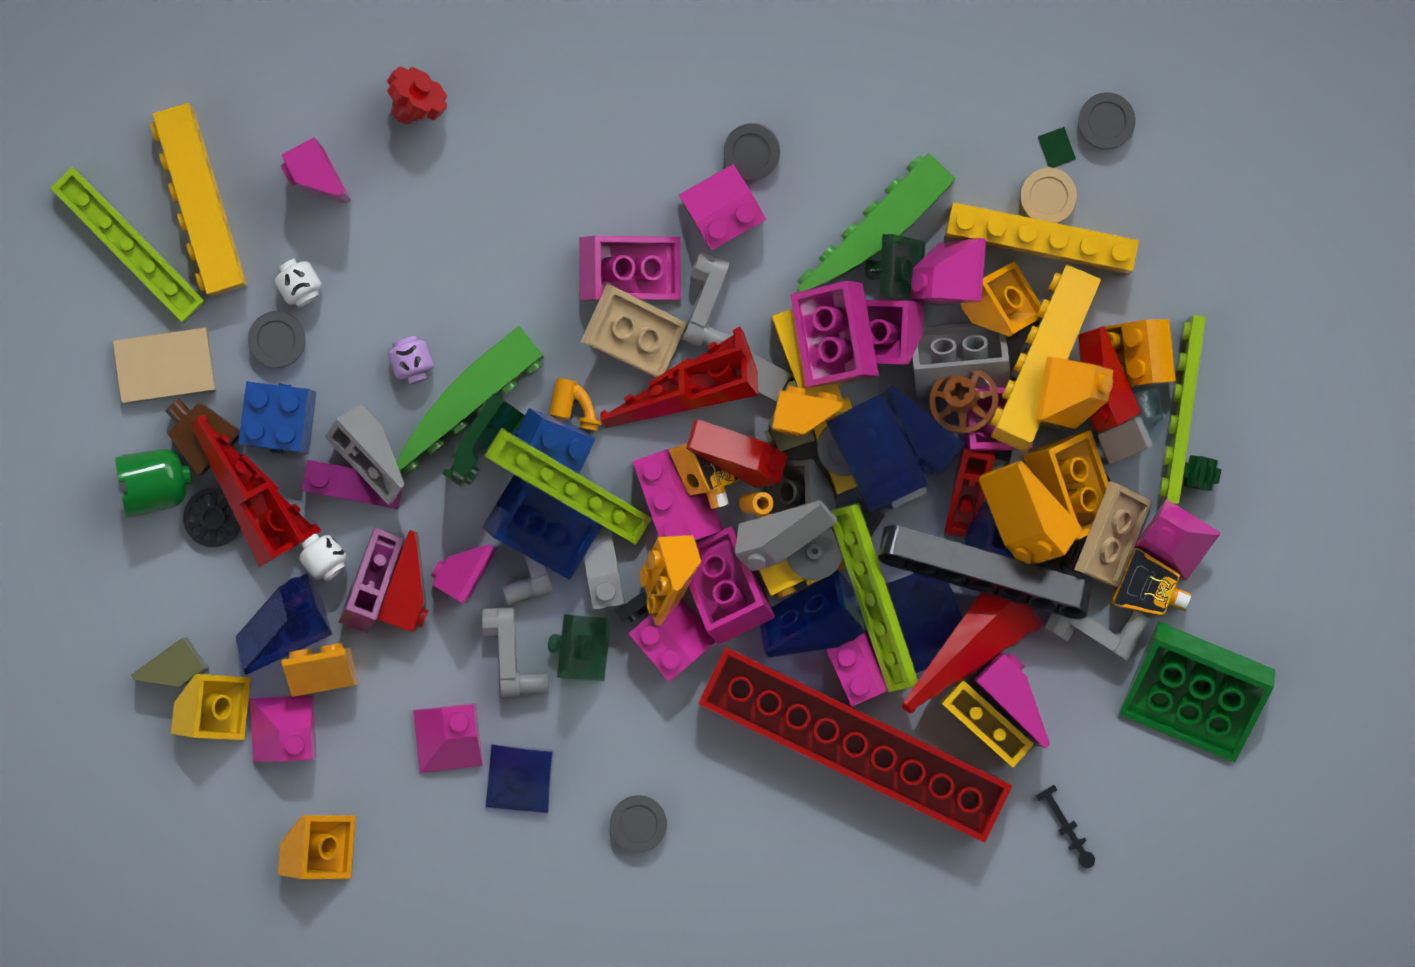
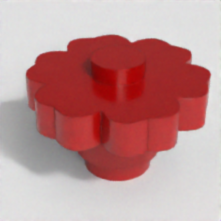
(415, 95)

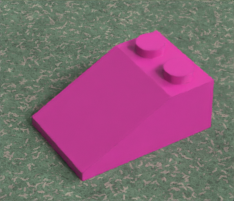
(635, 264)
(726, 590)
(1011, 690)

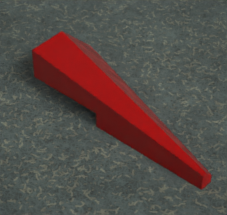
(713, 378)
(262, 513)
(982, 634)

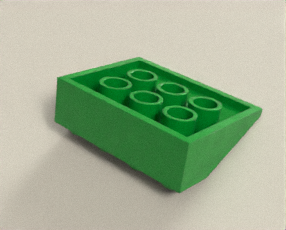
(1197, 692)

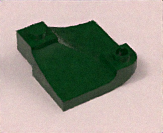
(479, 438)

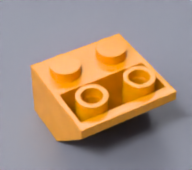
(1144, 351)
(801, 413)
(668, 574)
(320, 671)

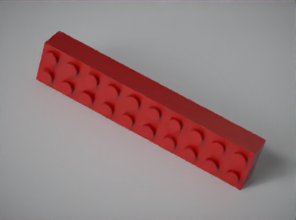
(855, 744)

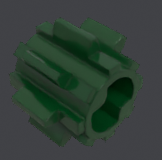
(1201, 473)

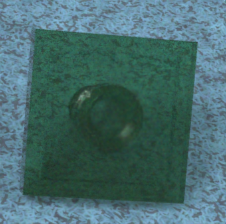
(896, 266)
(581, 647)

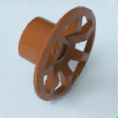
(961, 398)

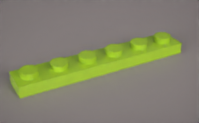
(128, 245)
(1184, 396)
(568, 486)
(874, 598)

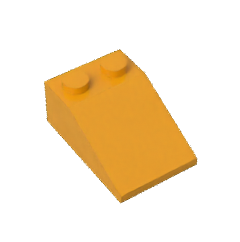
(1027, 514)

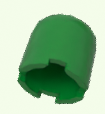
(152, 480)

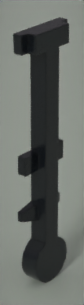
(1086, 859)

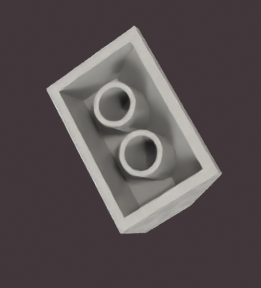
(956, 351)

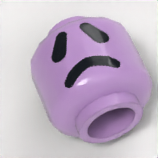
(411, 359)

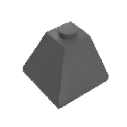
(800, 485)

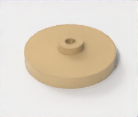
(1048, 195)

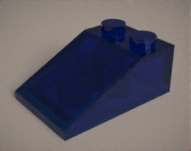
(928, 439)
(876, 453)
(541, 527)
(925, 615)
(814, 619)
(284, 624)

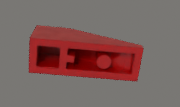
(1098, 350)
(737, 454)
(967, 492)
(406, 592)

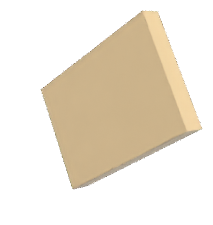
(633, 331)
(164, 365)
(1113, 535)

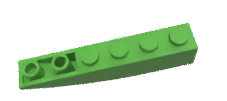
(893, 215)
(468, 394)

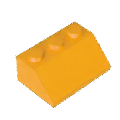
(1072, 474)

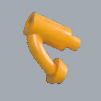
(562, 402)
(756, 503)

